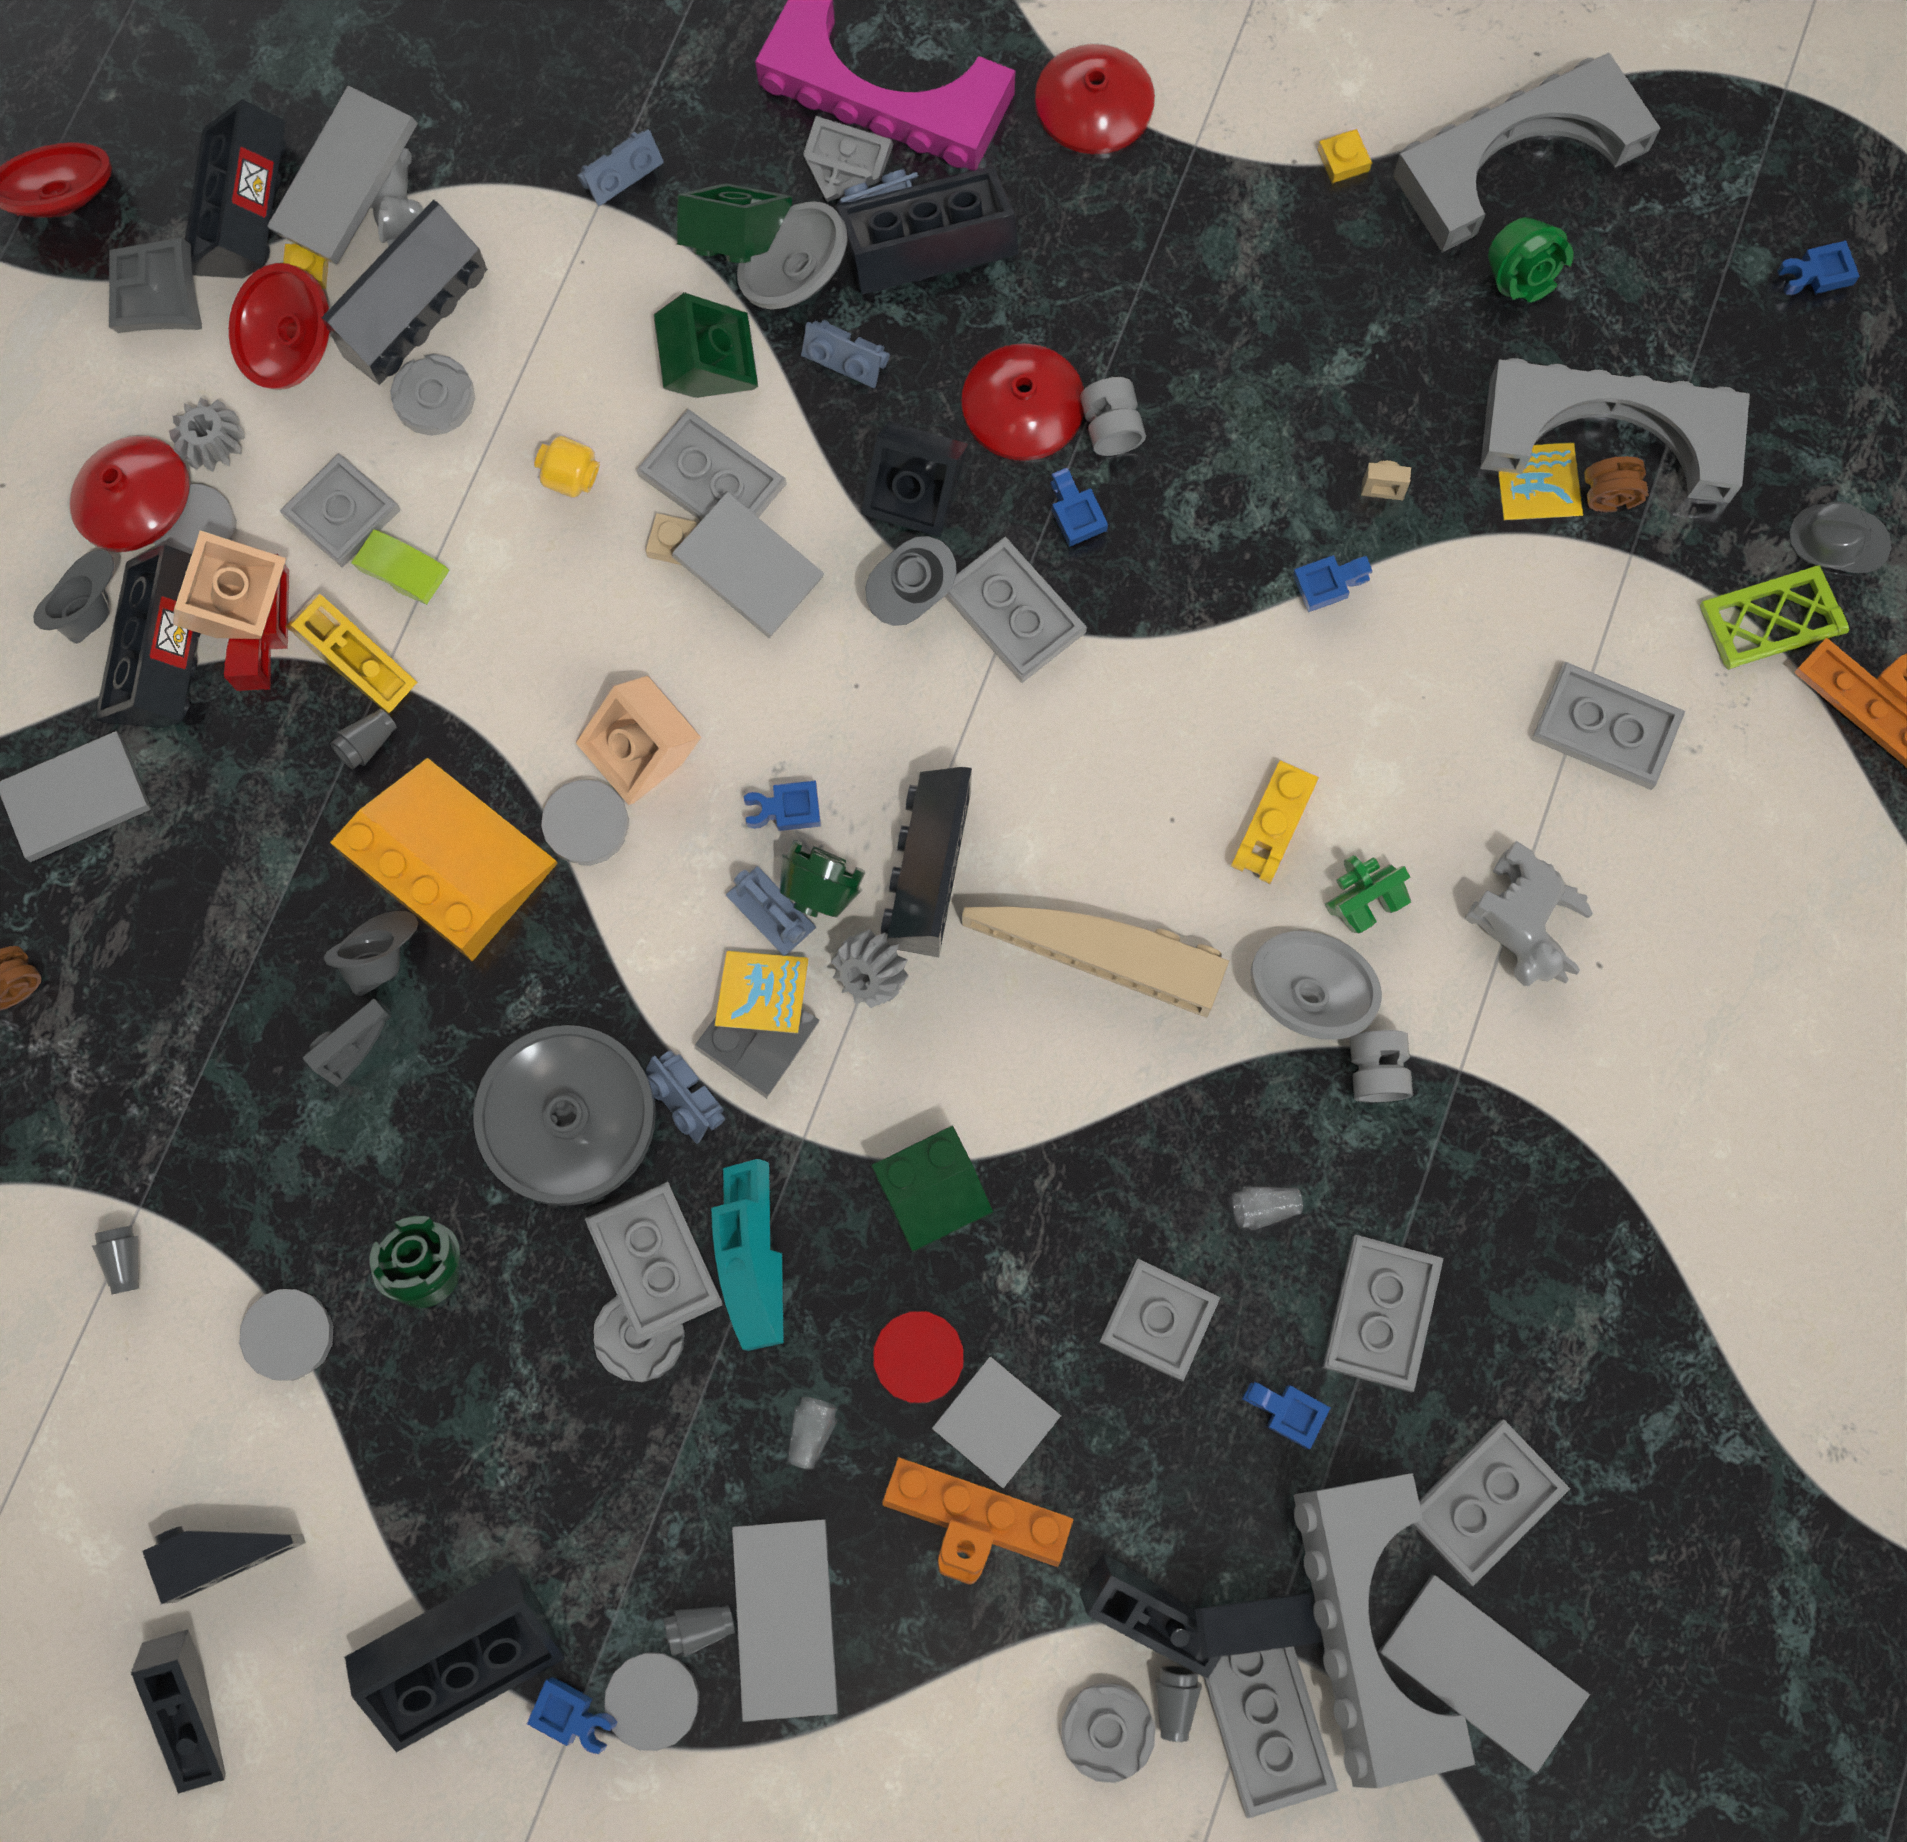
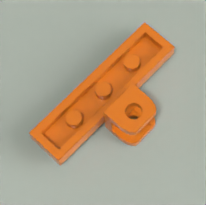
(1869, 702)
(975, 1520)

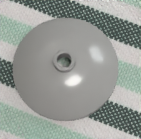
(799, 259)
(1315, 985)

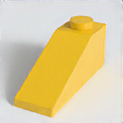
(351, 653)

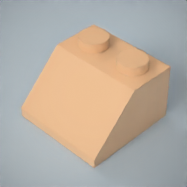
(227, 589)
(637, 738)

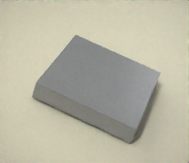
(340, 510)
(1160, 1320)
(996, 1422)

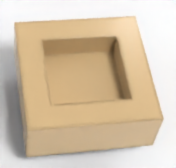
(1386, 480)
(666, 536)

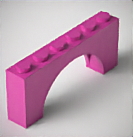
(945, 121)

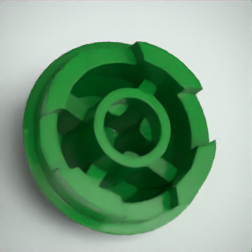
(1528, 258)

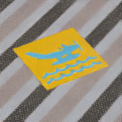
(1545, 487)
(762, 992)

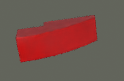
(250, 659)

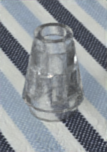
(1265, 1205)
(810, 1431)

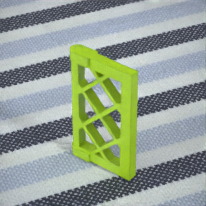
(1781, 586)

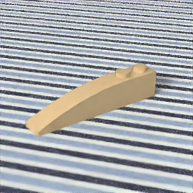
(1111, 950)

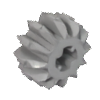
(206, 434)
(870, 968)

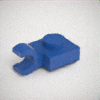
(1076, 512)
(1327, 583)
(1293, 1413)

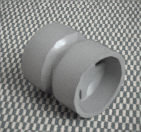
(1112, 416)
(1385, 1081)

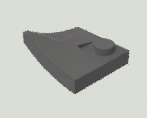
(152, 287)
(341, 1052)
(754, 1055)

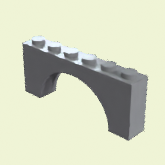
(1585, 104)
(1697, 423)
(1381, 1729)

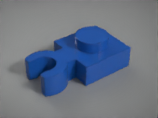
(1823, 267)
(792, 806)
(564, 1715)

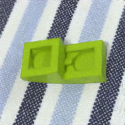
(400, 566)

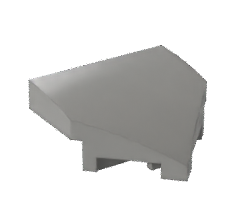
(845, 156)

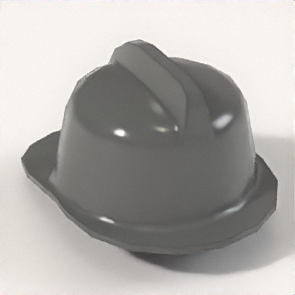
(1840, 538)
(910, 580)
(79, 599)
(372, 951)

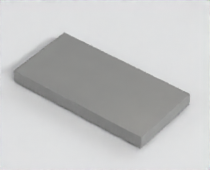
(342, 175)
(784, 1620)
(1484, 1673)
(1269, 1730)

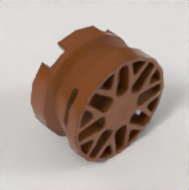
(1616, 483)
(16, 977)

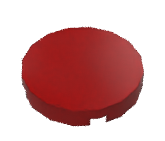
(918, 1357)

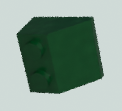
(730, 220)
(704, 348)
(932, 1188)

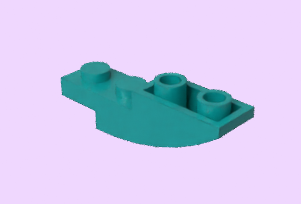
(745, 1264)

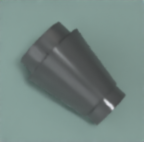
(363, 738)
(118, 1258)
(697, 1628)
(1177, 1701)

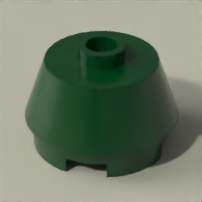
(818, 881)
(416, 1262)

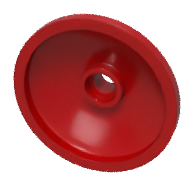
(1091, 115)
(53, 179)
(278, 326)
(1019, 422)
(129, 493)

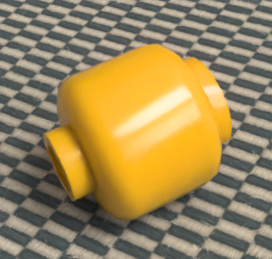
(567, 466)

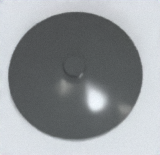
(564, 1115)

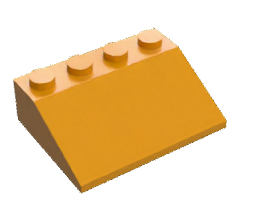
(444, 856)

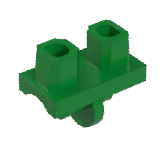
(1353, 903)

